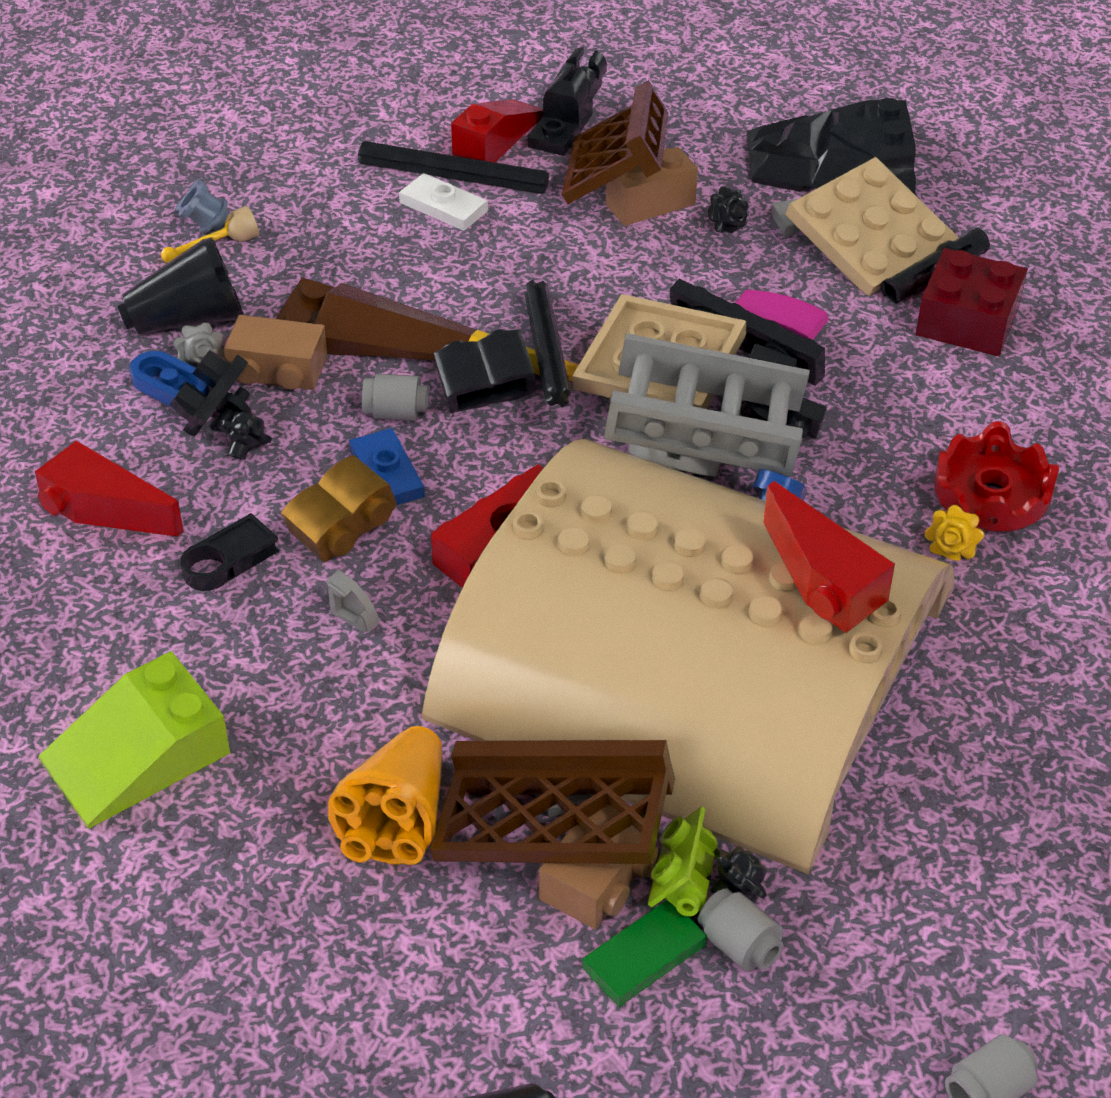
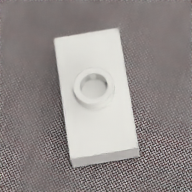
(443, 201)

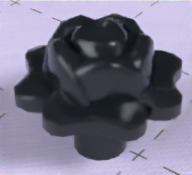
(728, 210)
(244, 432)
(739, 872)

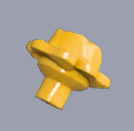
(954, 533)

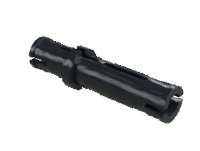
(903, 284)

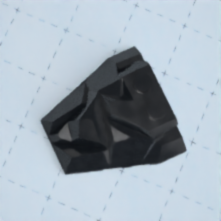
(831, 143)

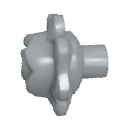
(197, 342)

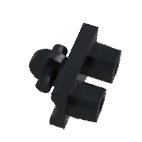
(219, 375)

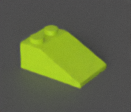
(136, 740)

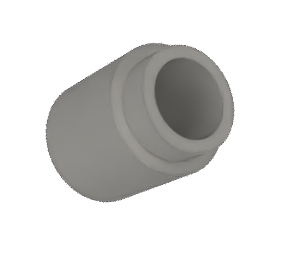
(394, 397)
(741, 930)
(994, 1071)

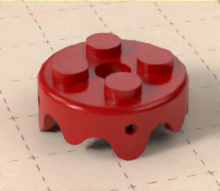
(996, 459)

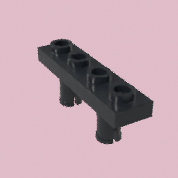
(758, 330)

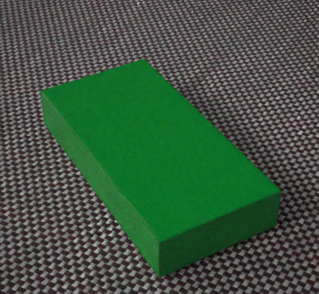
(643, 952)

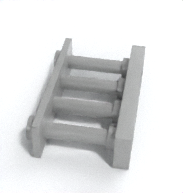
(704, 432)

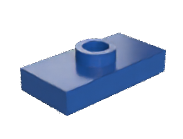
(388, 459)

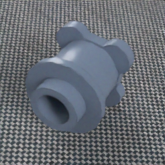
(203, 207)

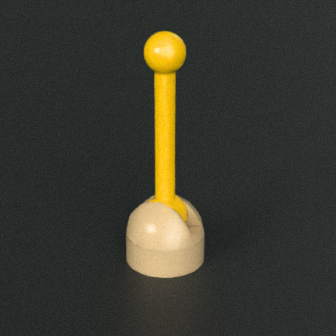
(238, 225)

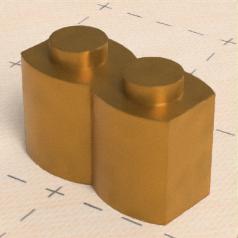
(339, 508)

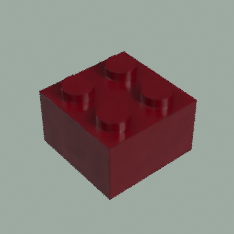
(971, 301)

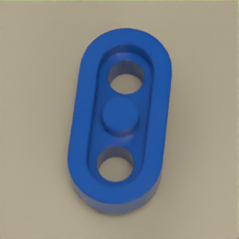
(169, 374)
(766, 477)

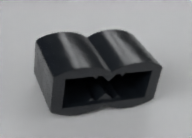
(485, 370)

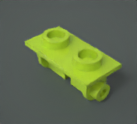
(684, 864)

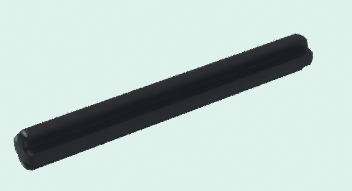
(453, 167)
(547, 344)

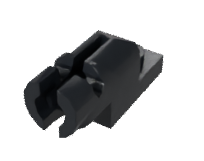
(568, 103)

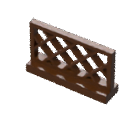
(618, 145)
(556, 772)

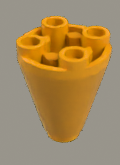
(390, 800)

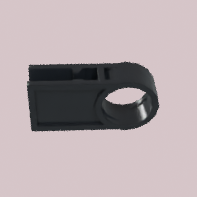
(235, 546)

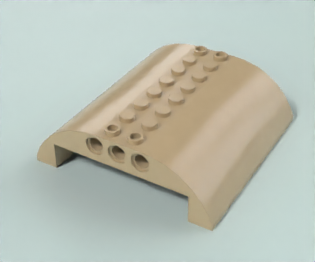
(666, 614)

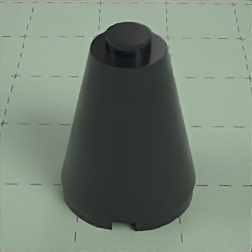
(183, 293)

